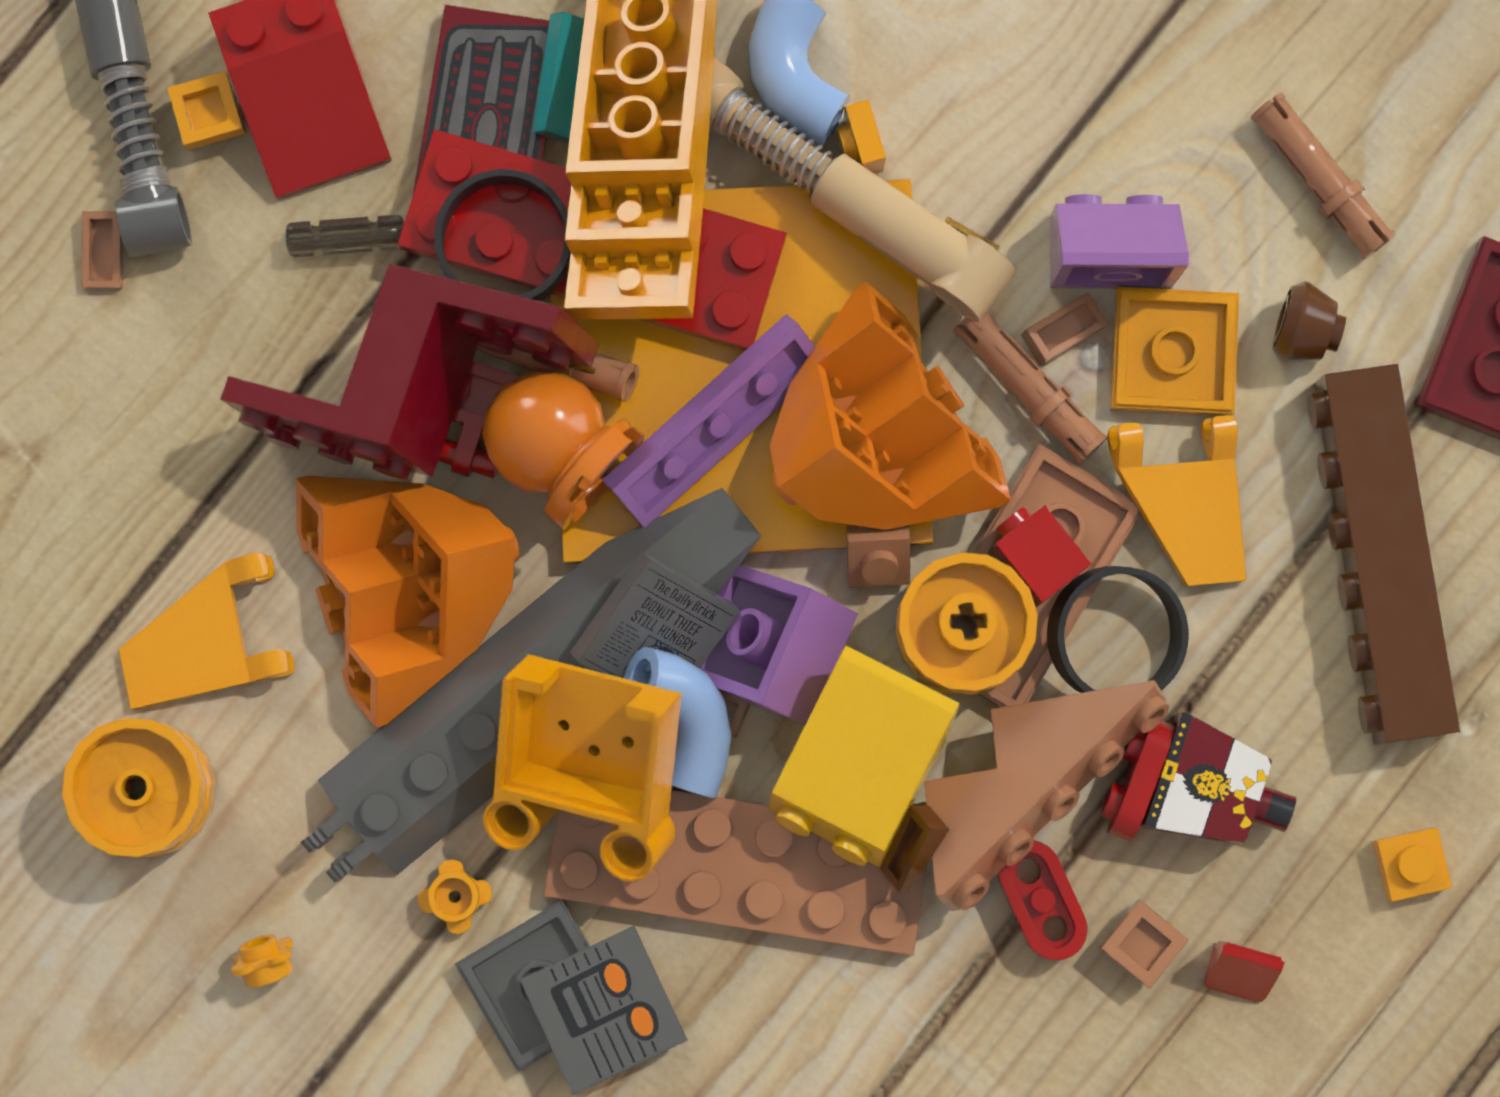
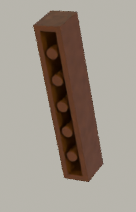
(1383, 554)

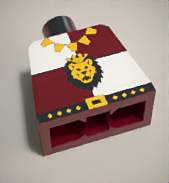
(1214, 787)

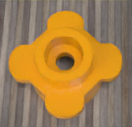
(437, 899)
(263, 960)

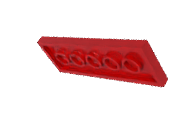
(521, 238)

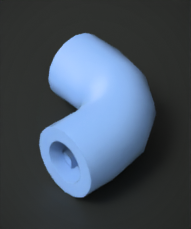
(783, 71)
(703, 718)

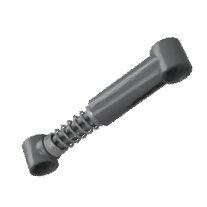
(150, 210)

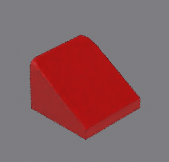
(1242, 971)

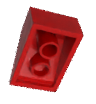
(300, 91)

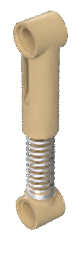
(955, 266)

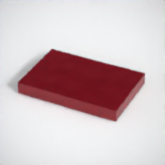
(1466, 366)

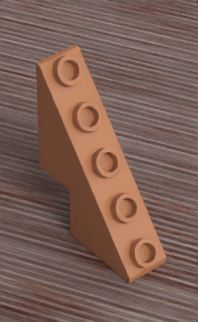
(1043, 762)

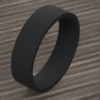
(498, 177)
(1176, 615)

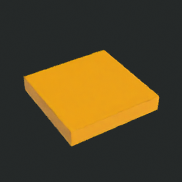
(1174, 351)

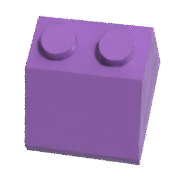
(1116, 243)
(779, 644)

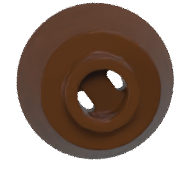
(1307, 325)

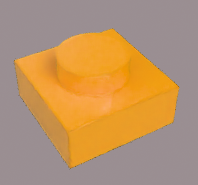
(206, 110)
(860, 137)
(1412, 864)

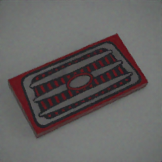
(487, 81)

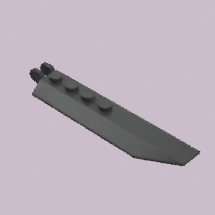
(441, 752)

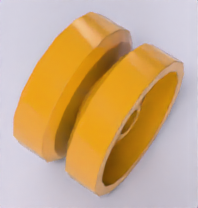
(975, 588)
(101, 779)

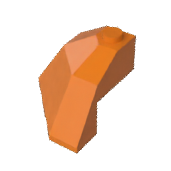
(876, 433)
(405, 579)

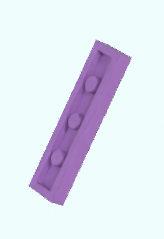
(710, 423)

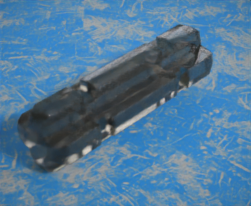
(343, 235)

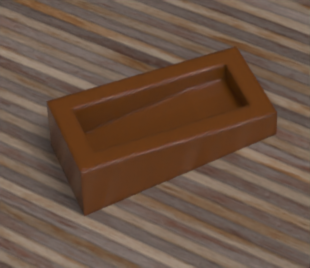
(913, 846)

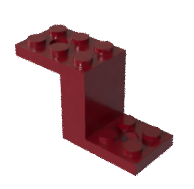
(412, 372)

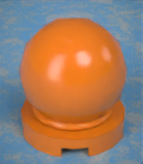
(553, 440)

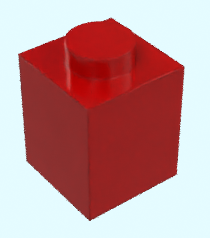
(1039, 552)

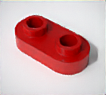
(1127, 803)
(1045, 898)

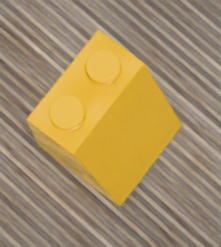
(862, 758)

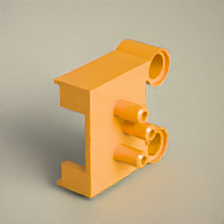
(589, 750)

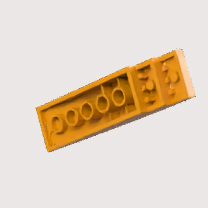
(639, 158)

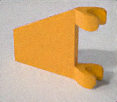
(1188, 504)
(200, 641)

